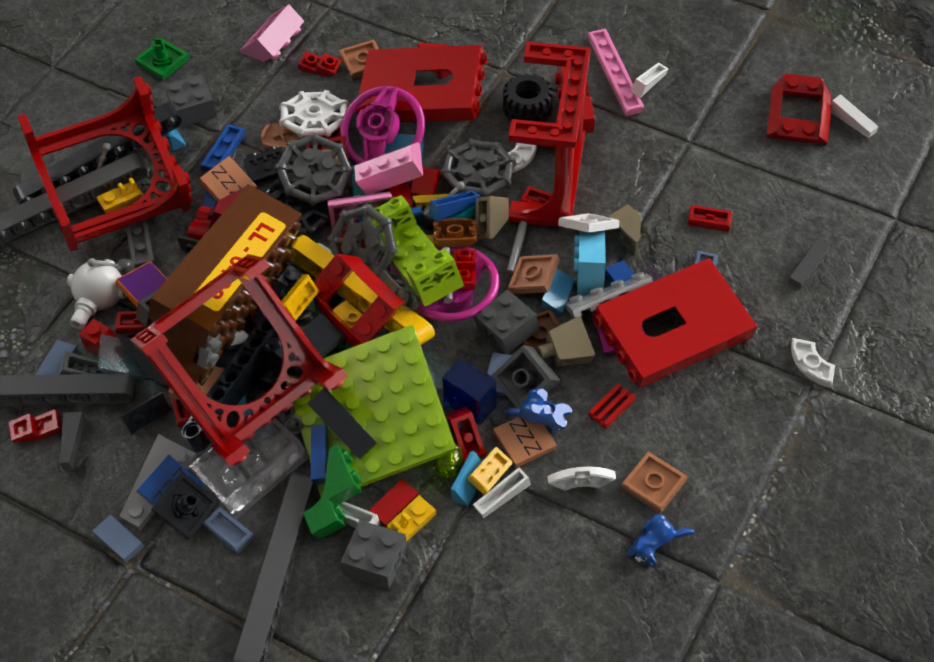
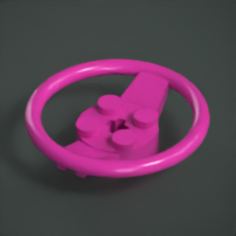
(380, 110)
(463, 298)

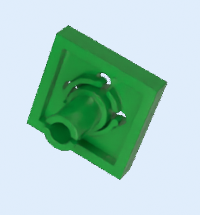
(156, 58)

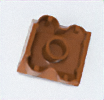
(455, 232)

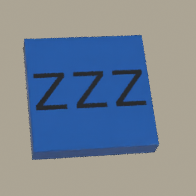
(161, 480)

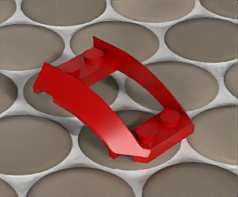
(799, 129)
(374, 317)

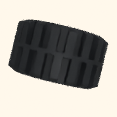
(527, 98)

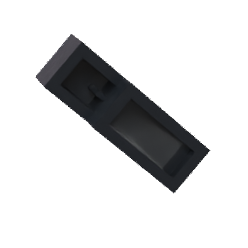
(342, 423)

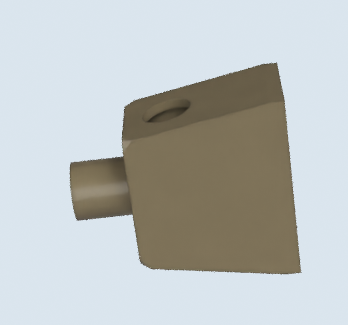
(568, 344)

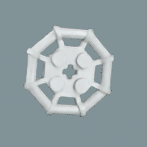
(313, 113)

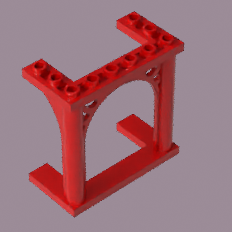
(133, 112)
(564, 134)
(315, 369)

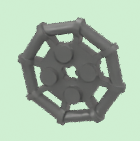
(312, 158)
(478, 180)
(365, 230)

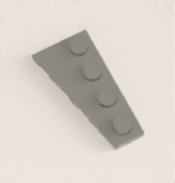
(598, 295)
(137, 509)

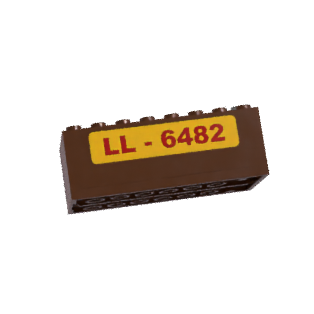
(251, 226)

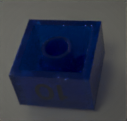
(470, 389)

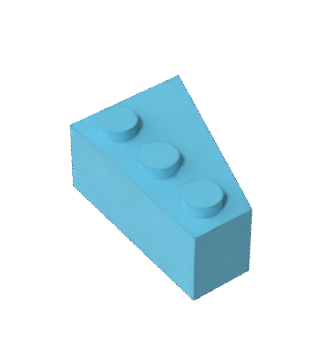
(589, 261)

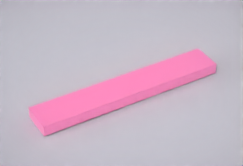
(615, 72)

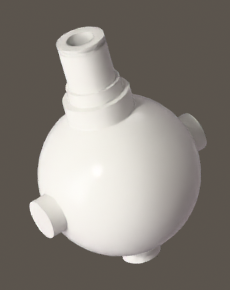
(93, 291)

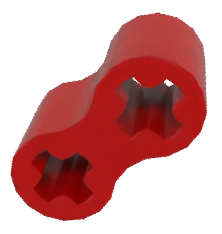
(200, 225)

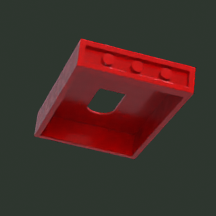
(445, 102)
(705, 303)

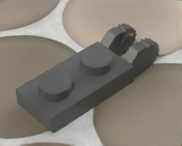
(401, 289)

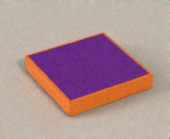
(141, 282)

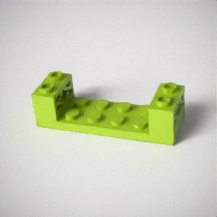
(418, 261)

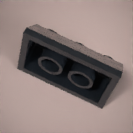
(318, 330)

